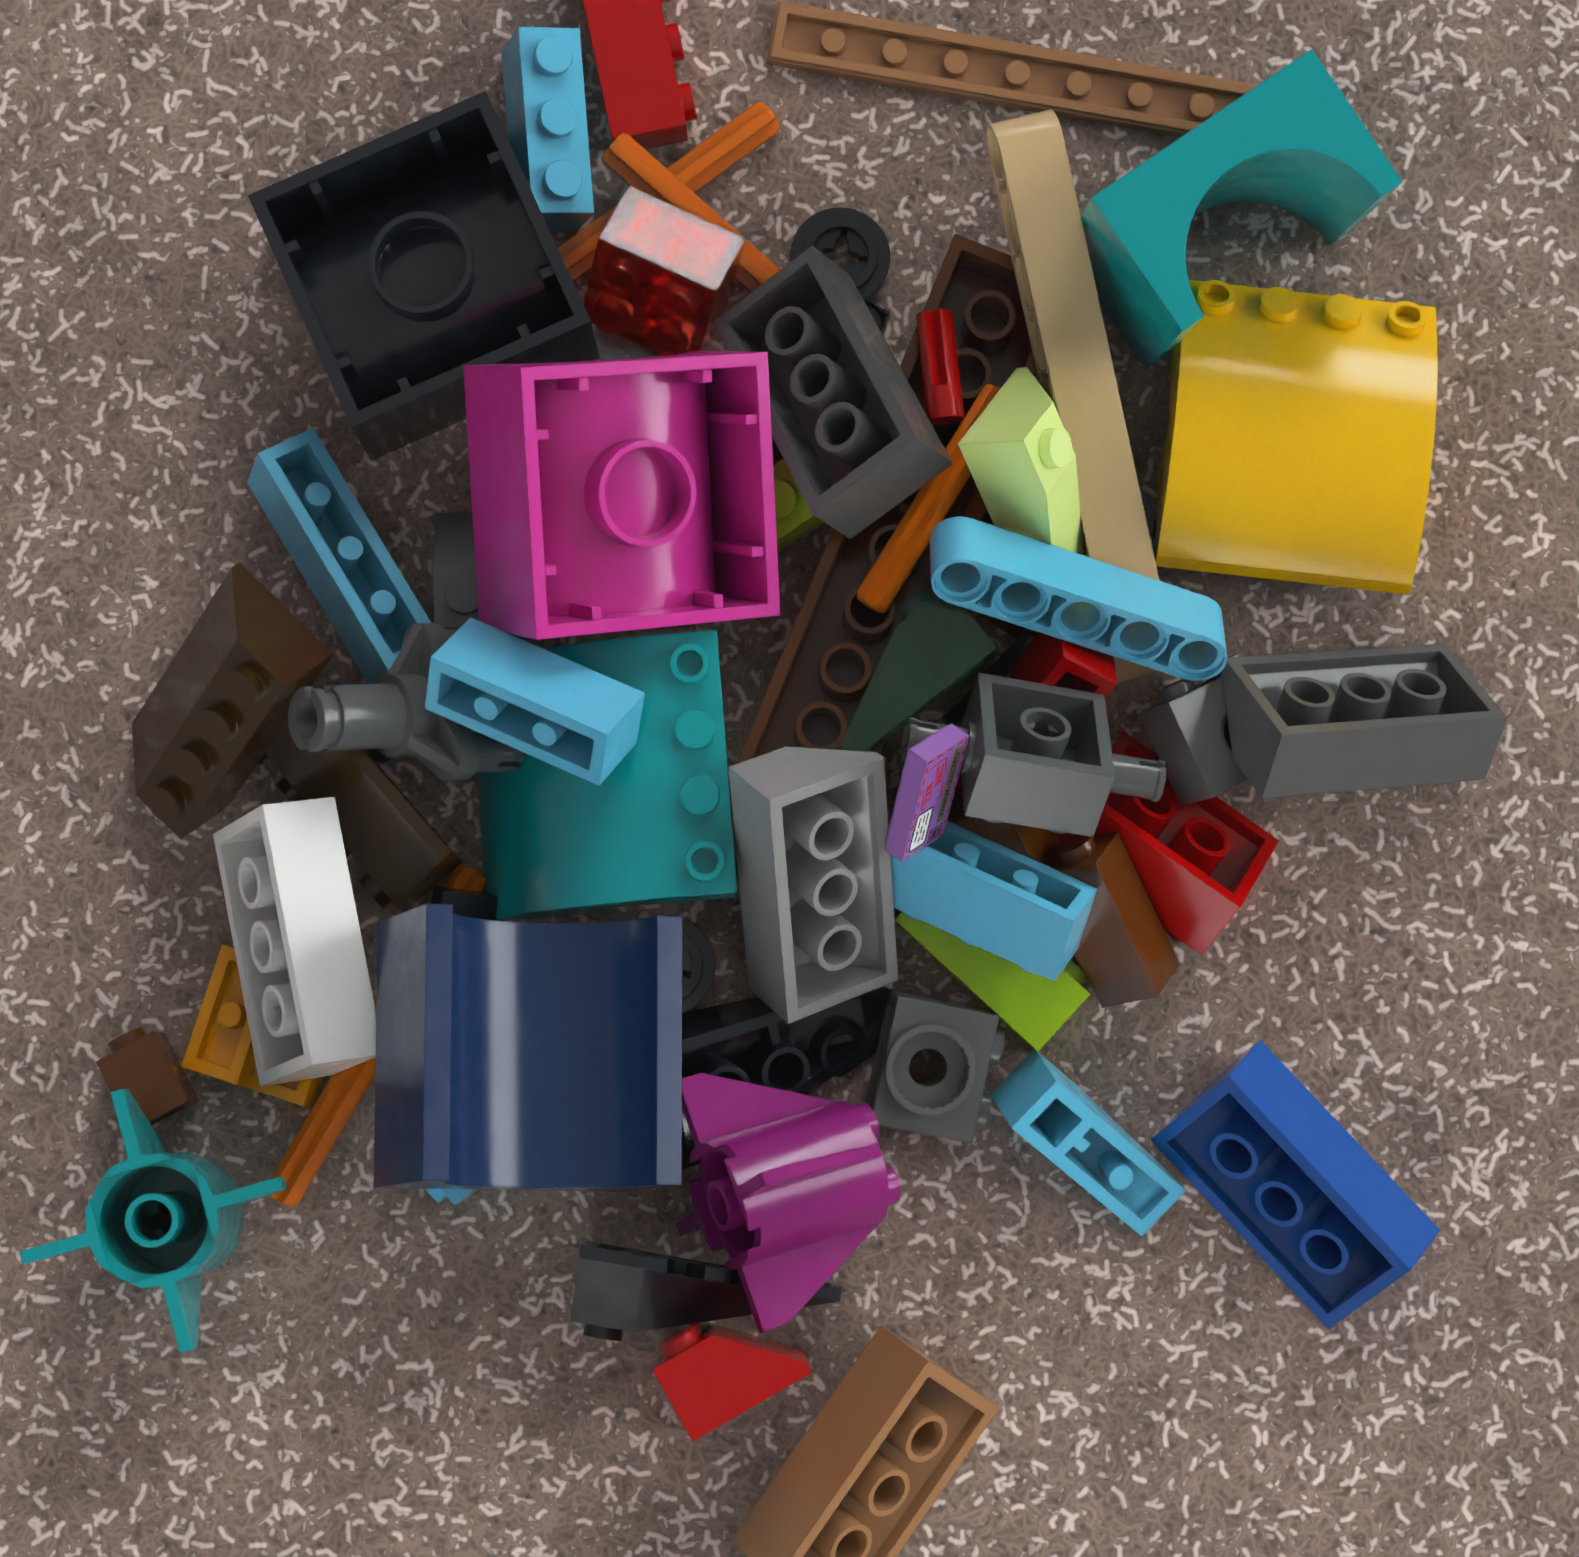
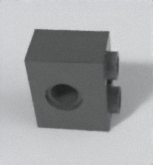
(1191, 738)
(954, 1097)

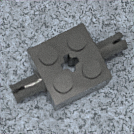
(1041, 756)

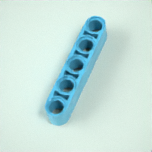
(1077, 599)

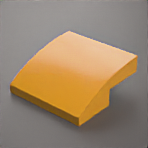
(223, 1042)

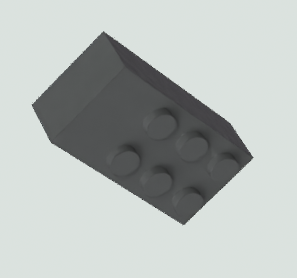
(835, 394)

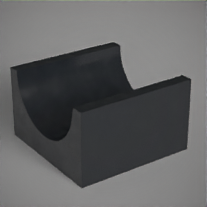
(422, 264)

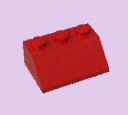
(1189, 857)
(723, 1373)

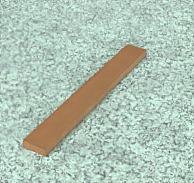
(996, 70)

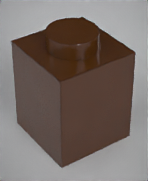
(150, 1073)

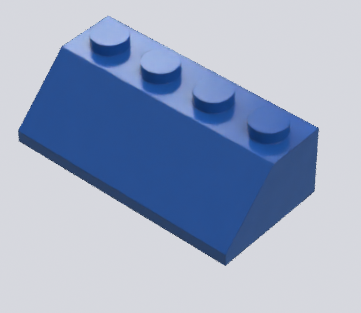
(1296, 1186)

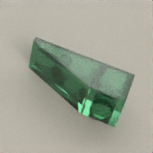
(921, 663)

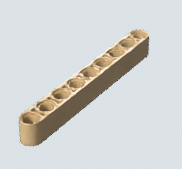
(1070, 338)

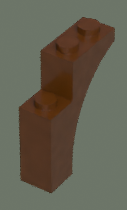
(1123, 938)

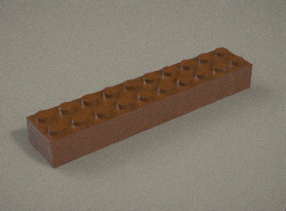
(834, 634)

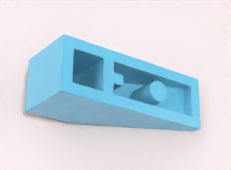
(1085, 1142)

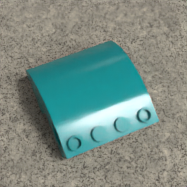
(651, 827)

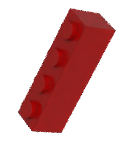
(638, 72)

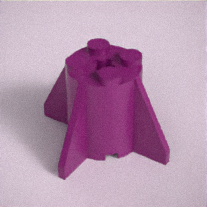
(782, 1186)

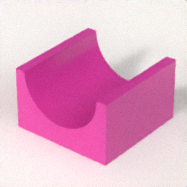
(622, 493)

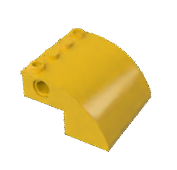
(1299, 438)

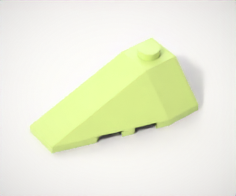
(1026, 464)

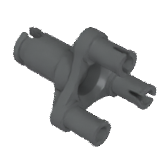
(393, 720)

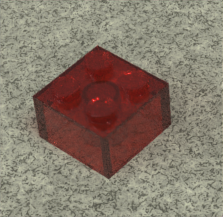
(661, 275)

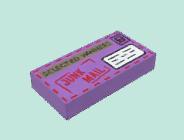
(926, 792)

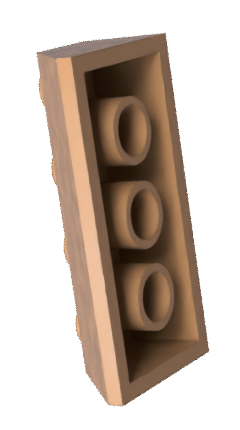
(869, 1459)

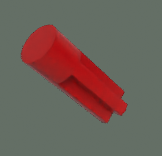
(940, 367)

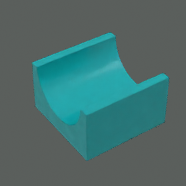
(1277, 145)

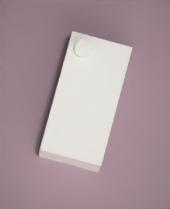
(297, 940)

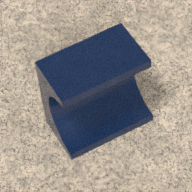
(528, 1053)

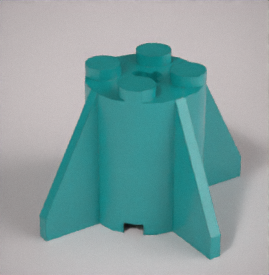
(127, 1225)

